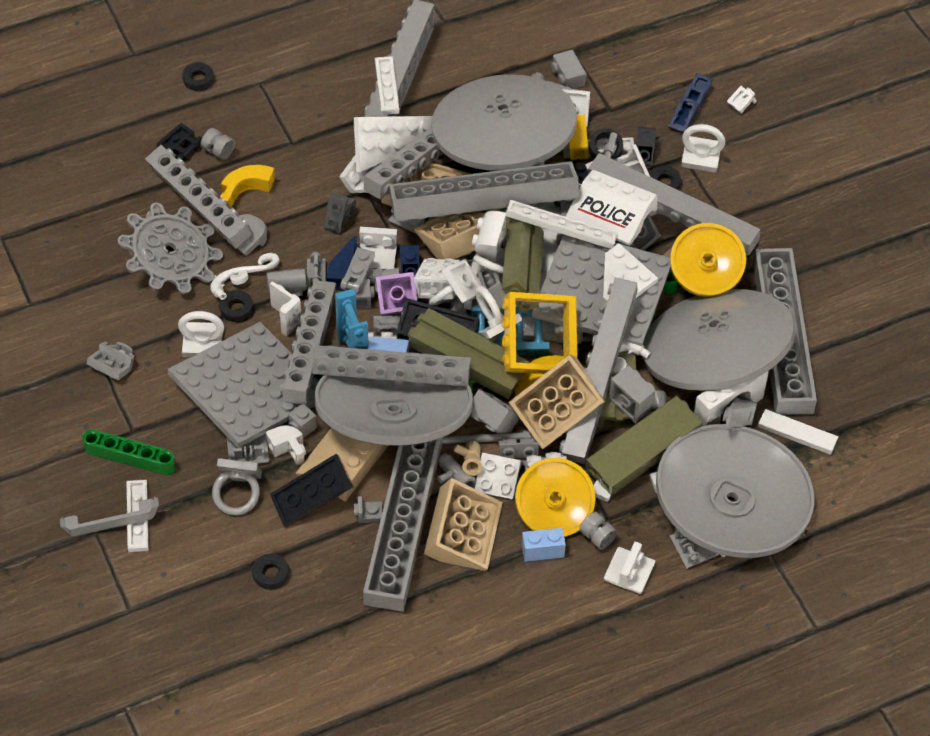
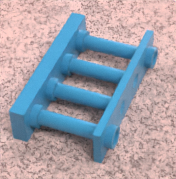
(348, 327)
(535, 348)

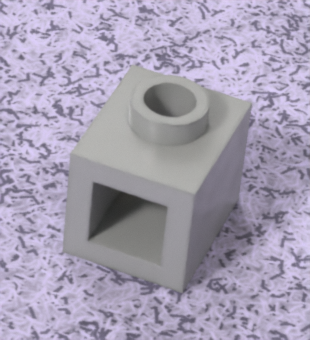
(363, 299)
(303, 420)

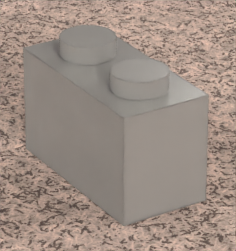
(568, 70)

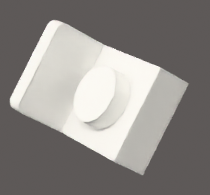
(741, 99)

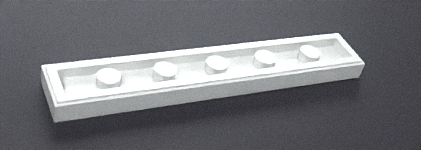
(561, 224)

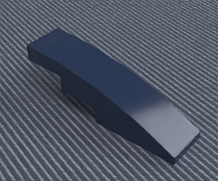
(690, 103)

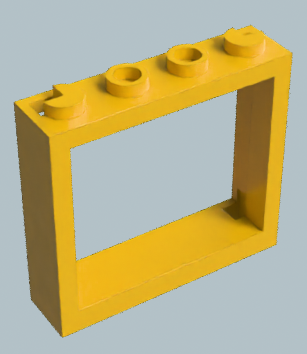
(509, 326)

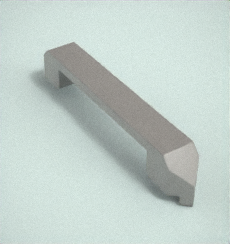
(146, 511)

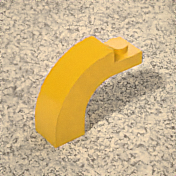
(247, 178)

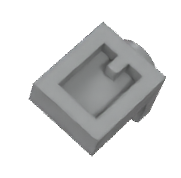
(368, 511)

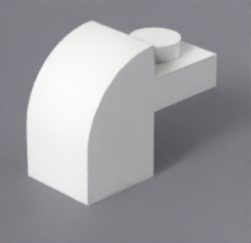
(284, 440)

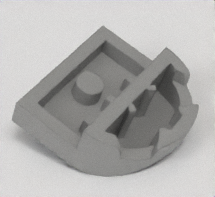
(259, 232)
(112, 359)

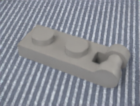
(358, 270)

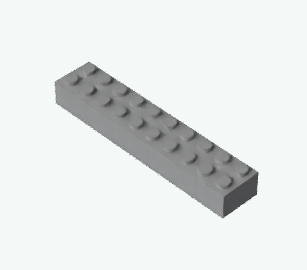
(406, 52)
(483, 191)
(793, 376)
(401, 525)

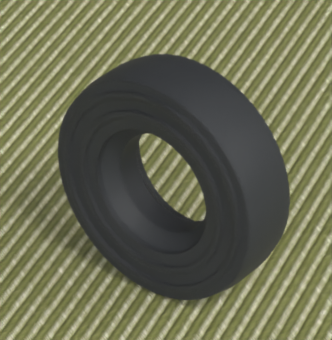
(198, 85)
(667, 171)
(240, 315)
(270, 582)

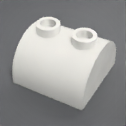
(491, 235)

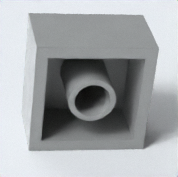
(632, 394)
(493, 413)

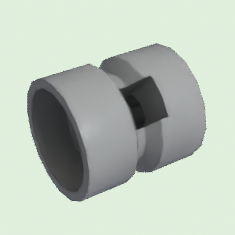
(217, 143)
(597, 530)

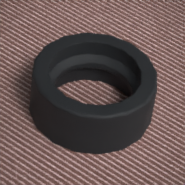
(604, 133)

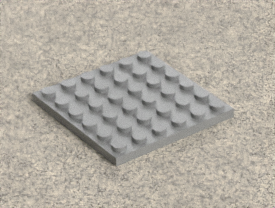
(580, 273)
(240, 383)

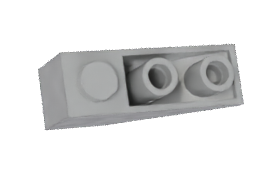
(739, 413)

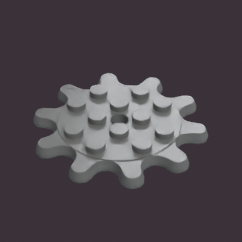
(162, 230)

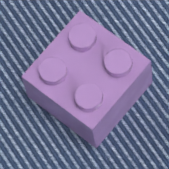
(394, 291)

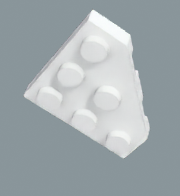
(624, 265)

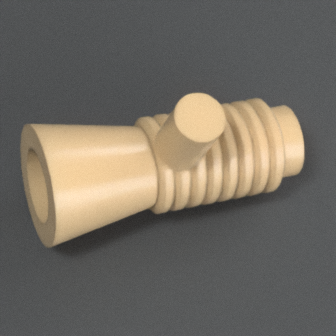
(471, 452)

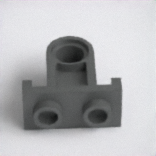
(338, 211)

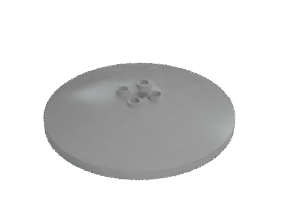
(504, 122)
(748, 340)
(391, 410)
(741, 463)

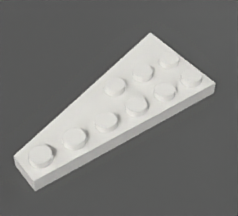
(383, 136)

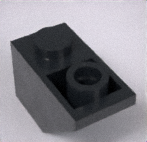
(646, 143)

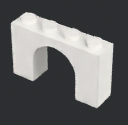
(713, 402)

